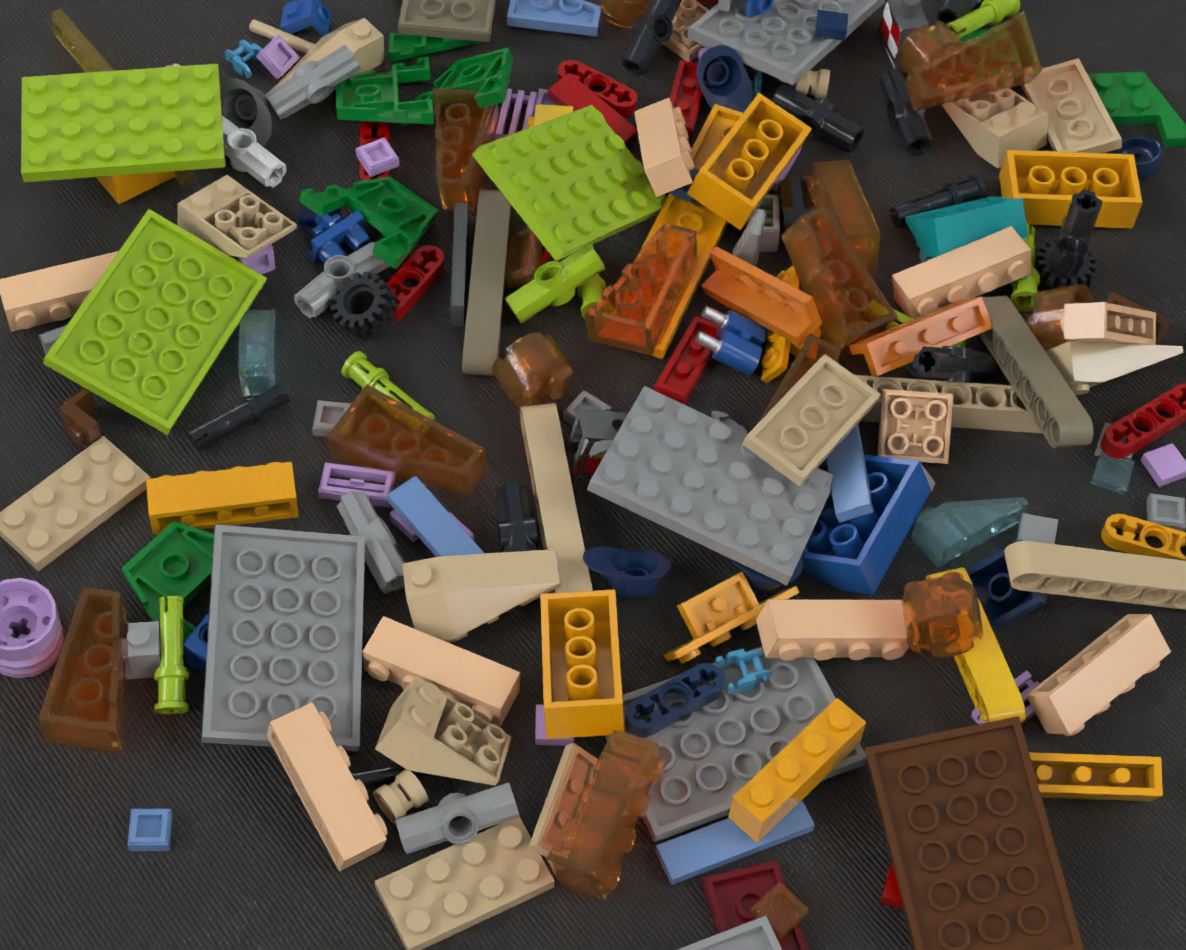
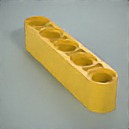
(988, 673)

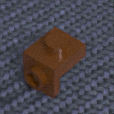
(77, 420)

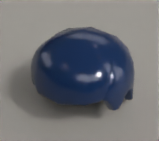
(1146, 153)

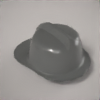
(246, 108)

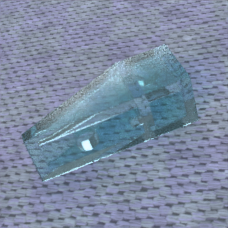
(257, 351)
(963, 525)

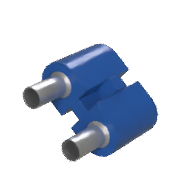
(737, 342)

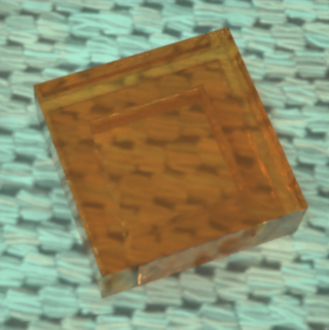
(781, 909)

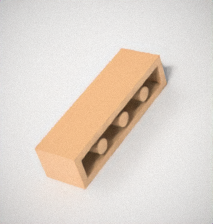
(664, 146)
(962, 273)
(50, 292)
(1108, 323)
(832, 629)
(403, 652)
(1098, 674)
(327, 786)

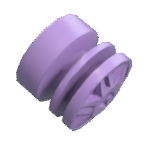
(28, 628)

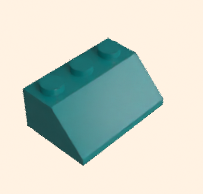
(963, 223)

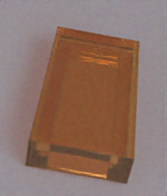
(522, 257)

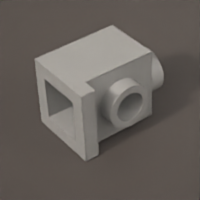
(141, 650)

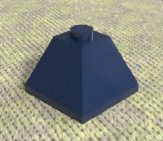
(997, 596)

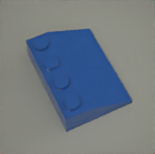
(872, 540)

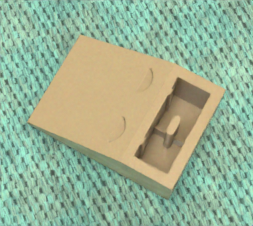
(999, 123)
(232, 218)
(442, 737)

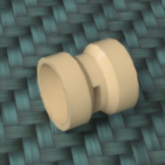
(814, 83)
(400, 795)

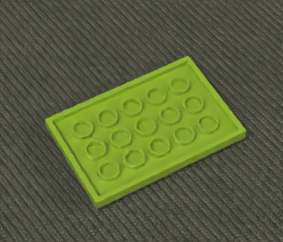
(121, 123)
(571, 180)
(155, 321)

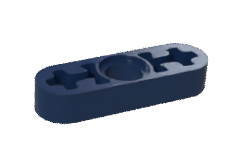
(668, 715)

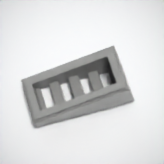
(772, 223)
(750, 242)

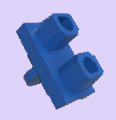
(334, 232)

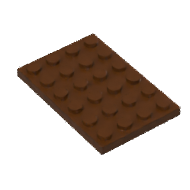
(972, 841)

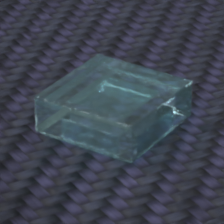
(1112, 473)

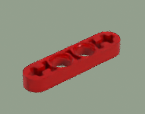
(1147, 416)

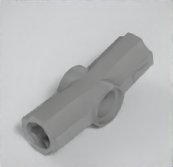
(318, 293)
(379, 542)

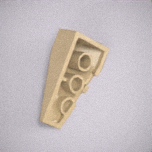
(359, 36)
(1094, 363)
(465, 591)

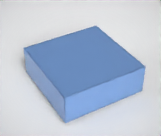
(150, 830)

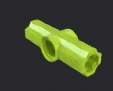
(554, 283)

